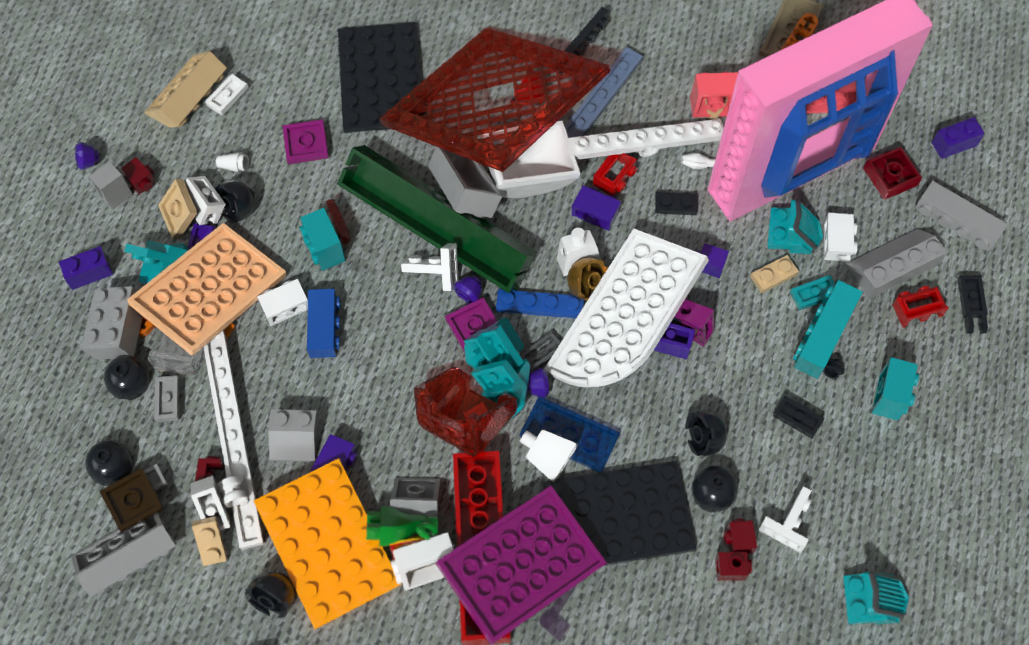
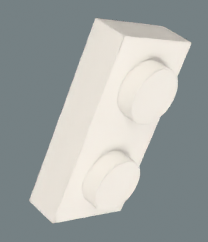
(226, 94)

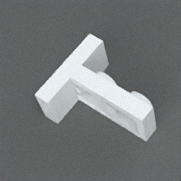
(445, 265)
(784, 532)

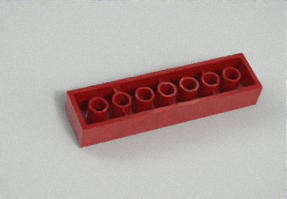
(476, 508)

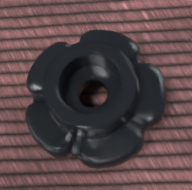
(833, 369)

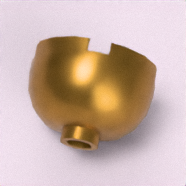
(585, 276)

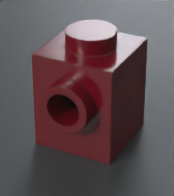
(139, 176)
(740, 536)
(733, 566)

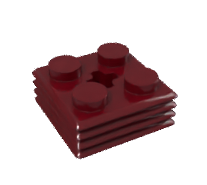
(882, 170)

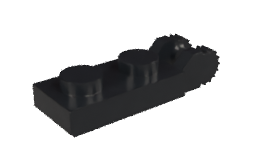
(973, 302)

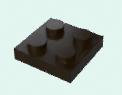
(131, 500)

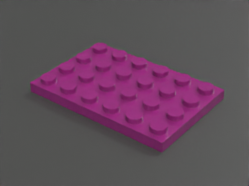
(520, 564)

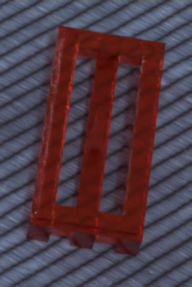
(338, 221)

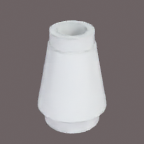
(235, 162)

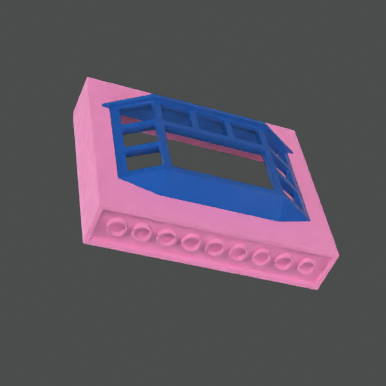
(766, 126)

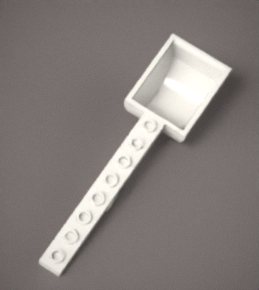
(553, 157)

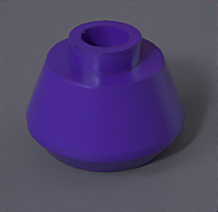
(85, 155)
(468, 289)
(538, 383)

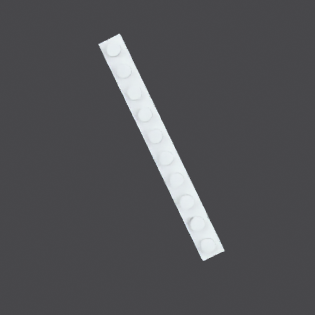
(232, 439)

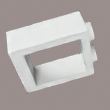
(416, 564)

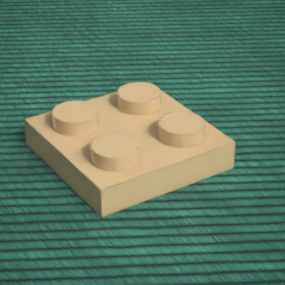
(177, 208)

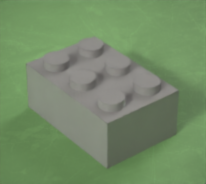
(111, 324)

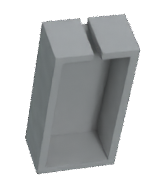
(465, 184)

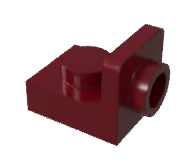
(207, 464)

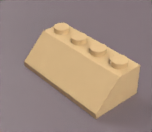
(186, 89)

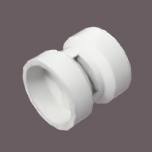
(231, 491)

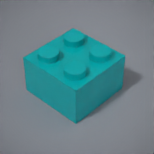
(321, 239)
(895, 389)

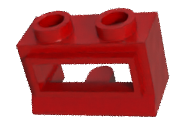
(612, 187)
(923, 312)

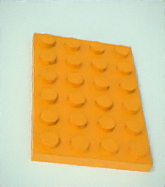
(324, 543)

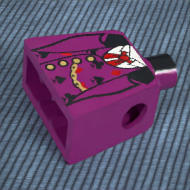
(697, 318)

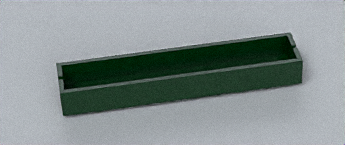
(432, 218)

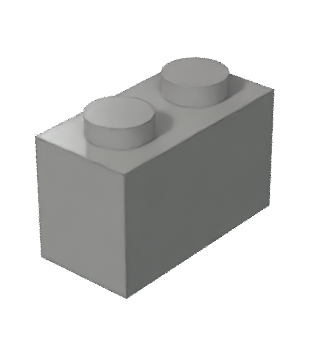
(111, 184)

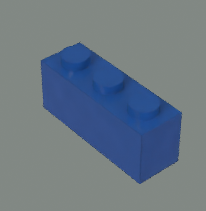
(323, 323)

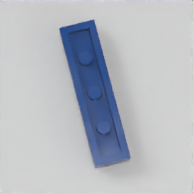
(539, 304)

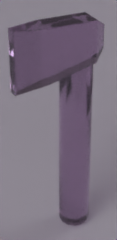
(550, 622)

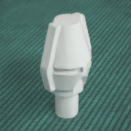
(697, 161)

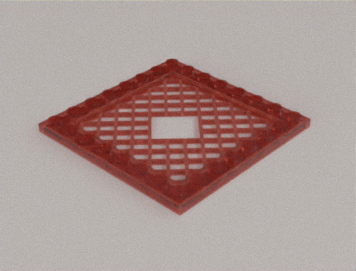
(405, 119)

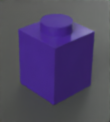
(717, 259)

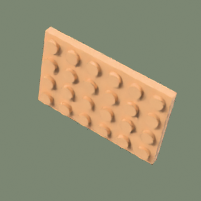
(206, 288)

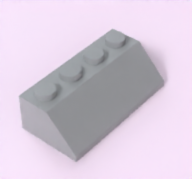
(896, 262)
(121, 553)

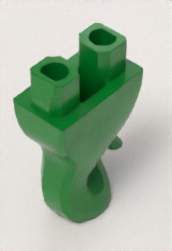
(393, 526)

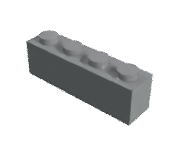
(961, 216)

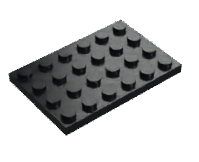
(376, 72)
(630, 511)

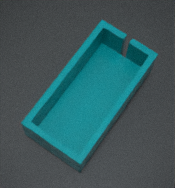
(829, 324)

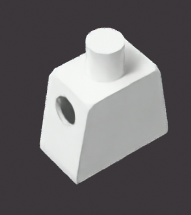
(576, 247)
(548, 452)

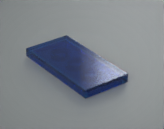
(593, 439)

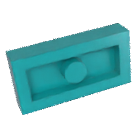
(812, 292)

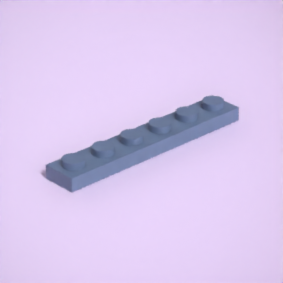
(603, 93)

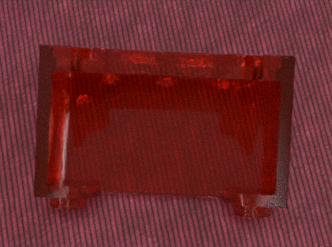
(459, 414)

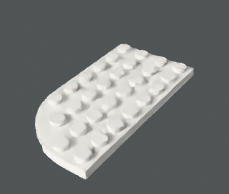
(627, 312)

